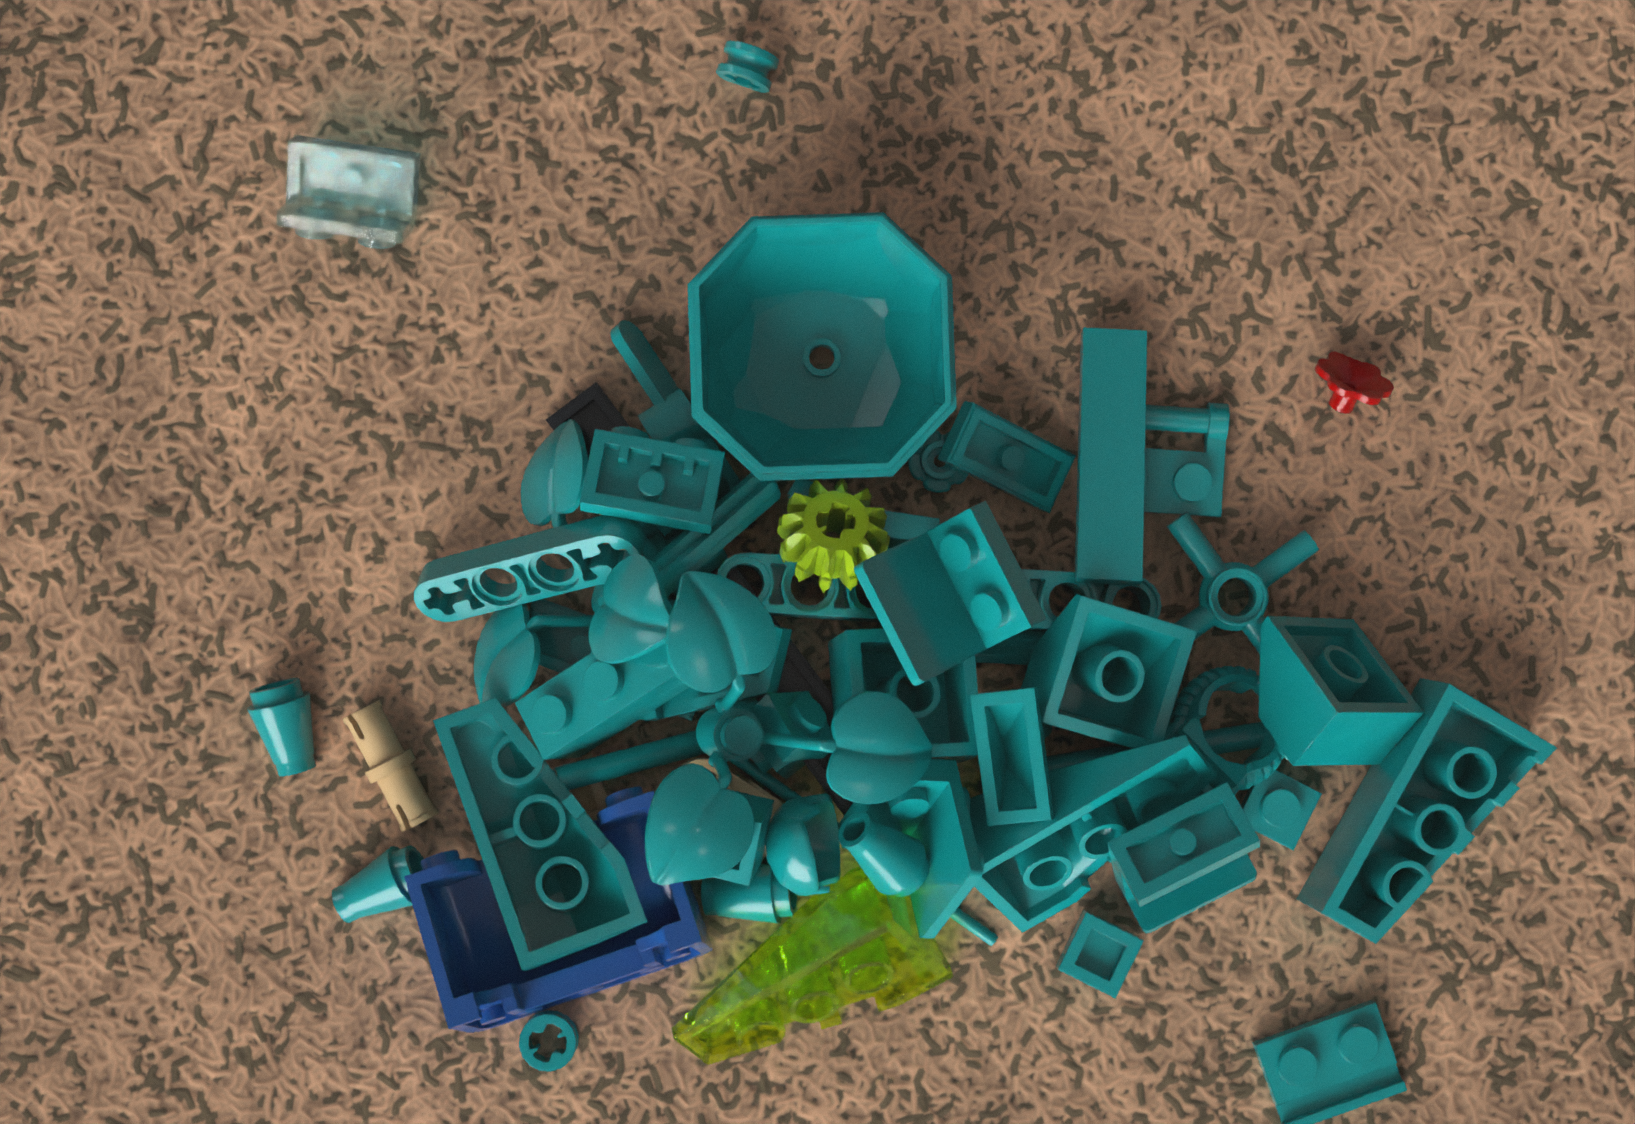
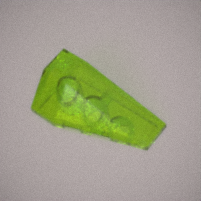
(820, 959)

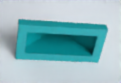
(1012, 756)

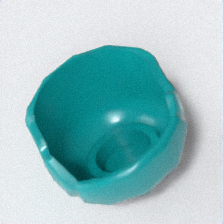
(805, 845)

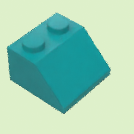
(1109, 672)
(1329, 693)

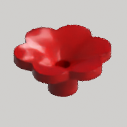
(1352, 381)

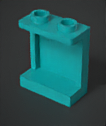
(1184, 858)

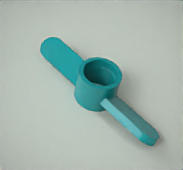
(671, 413)

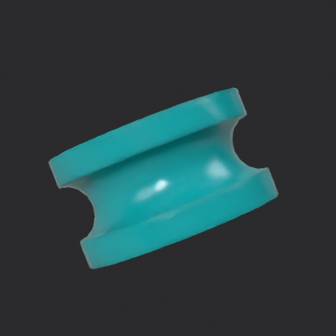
(747, 66)
(560, 1056)

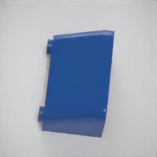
(476, 959)

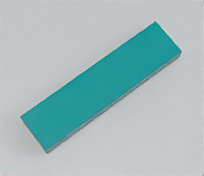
(1111, 457)

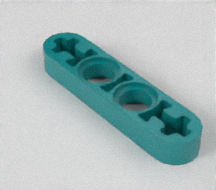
(523, 560)

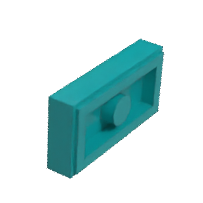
(1006, 456)

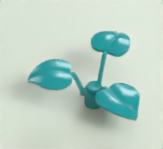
(628, 608)
(713, 641)

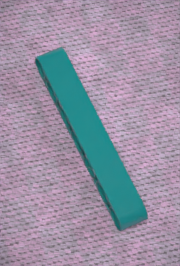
(842, 604)

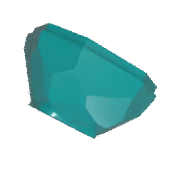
(836, 286)

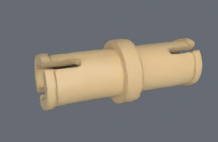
(390, 766)

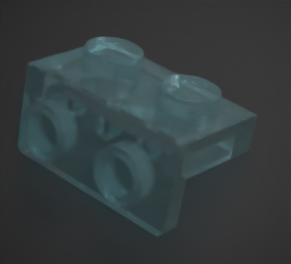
(350, 191)

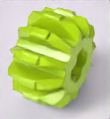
(831, 511)

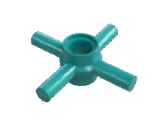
(1216, 572)

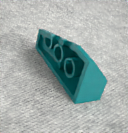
(543, 853)
(1046, 865)

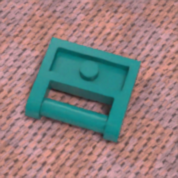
(1187, 479)

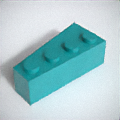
(1419, 808)

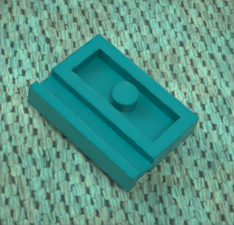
(1330, 1065)

